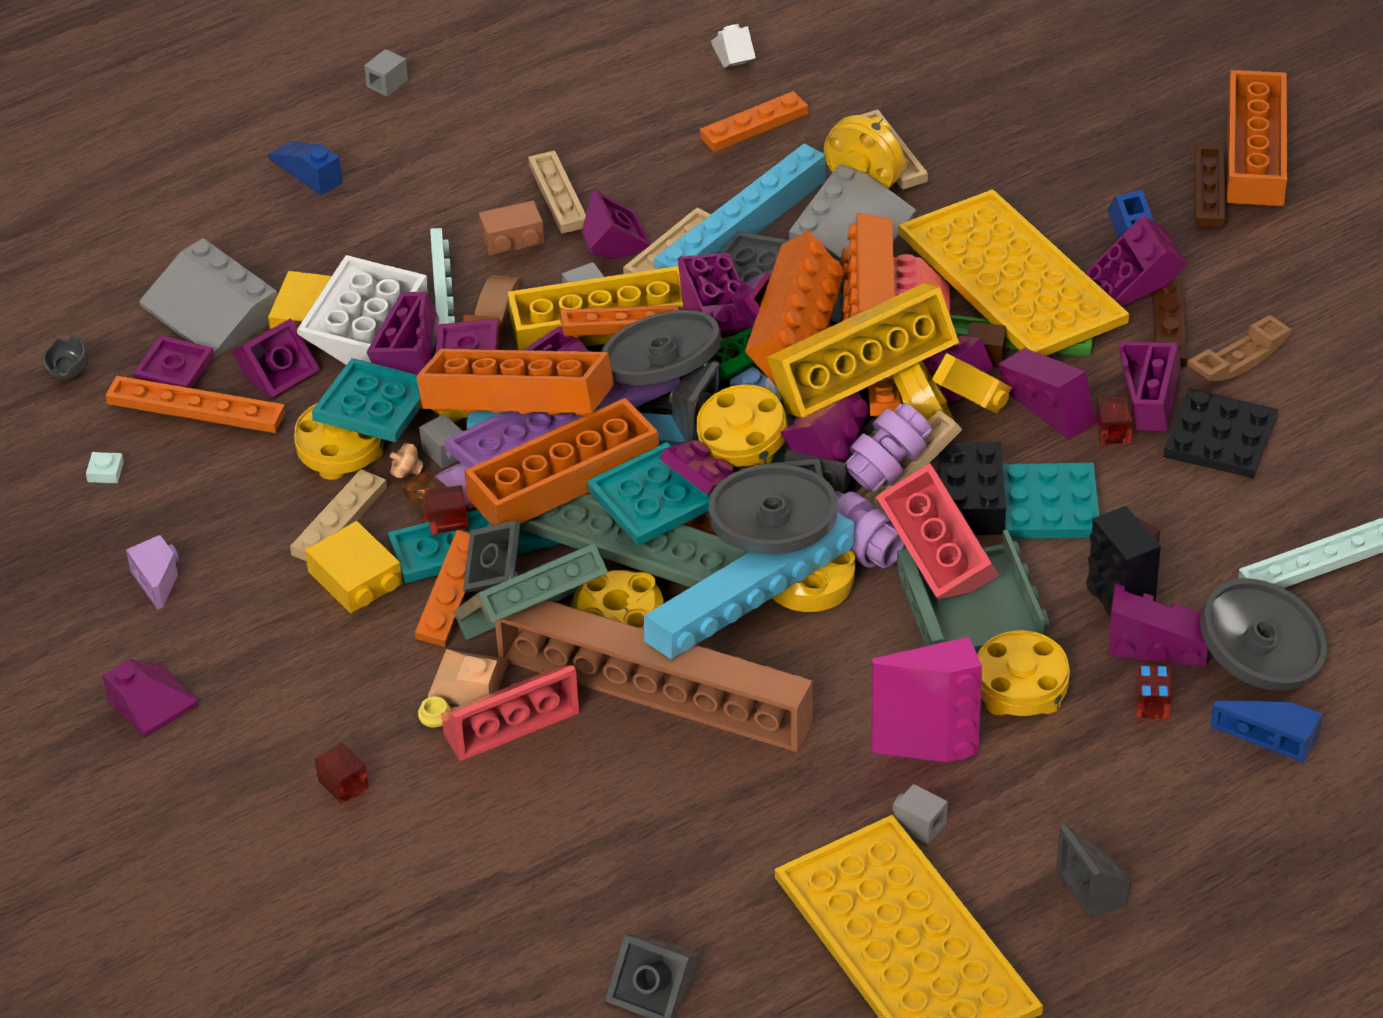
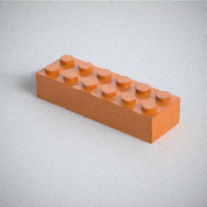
(1257, 138)
(867, 264)
(796, 298)
(515, 381)
(558, 464)

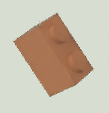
(511, 228)

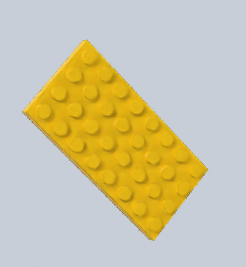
(1013, 274)
(902, 930)

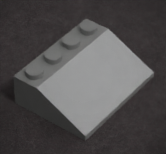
(839, 201)
(210, 298)

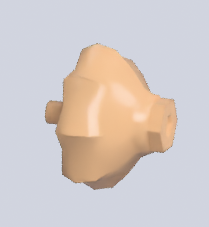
(405, 461)

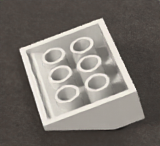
(356, 306)

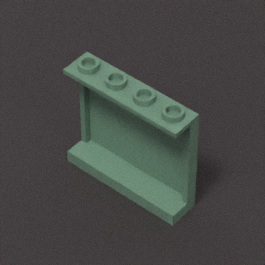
(548, 582)
(993, 609)

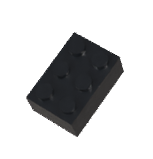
(976, 484)
(1123, 555)

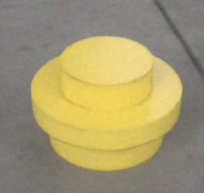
(431, 710)

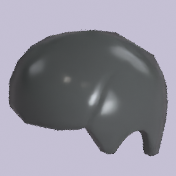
(65, 358)

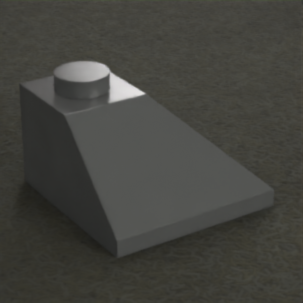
(691, 395)
(491, 555)
(1090, 874)
(652, 976)

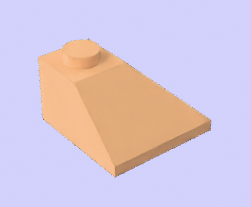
(467, 676)

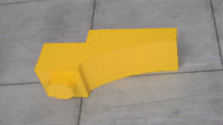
(972, 383)

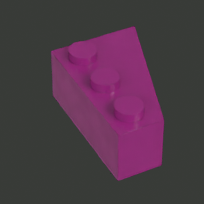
(407, 334)
(1151, 381)
(1050, 390)
(829, 430)
(1154, 630)

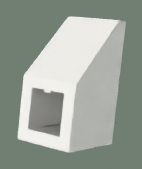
(733, 46)

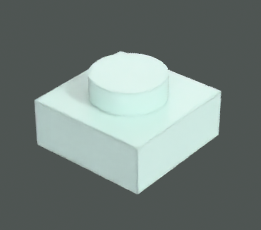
(104, 467)

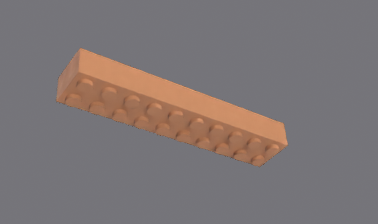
(693, 685)

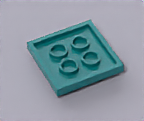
(370, 400)
(648, 496)
(1050, 500)

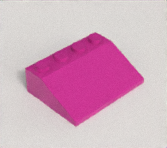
(927, 702)

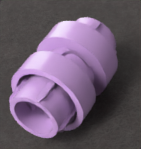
(897, 436)
(874, 534)

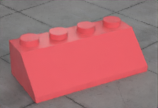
(914, 271)
(937, 534)
(511, 712)

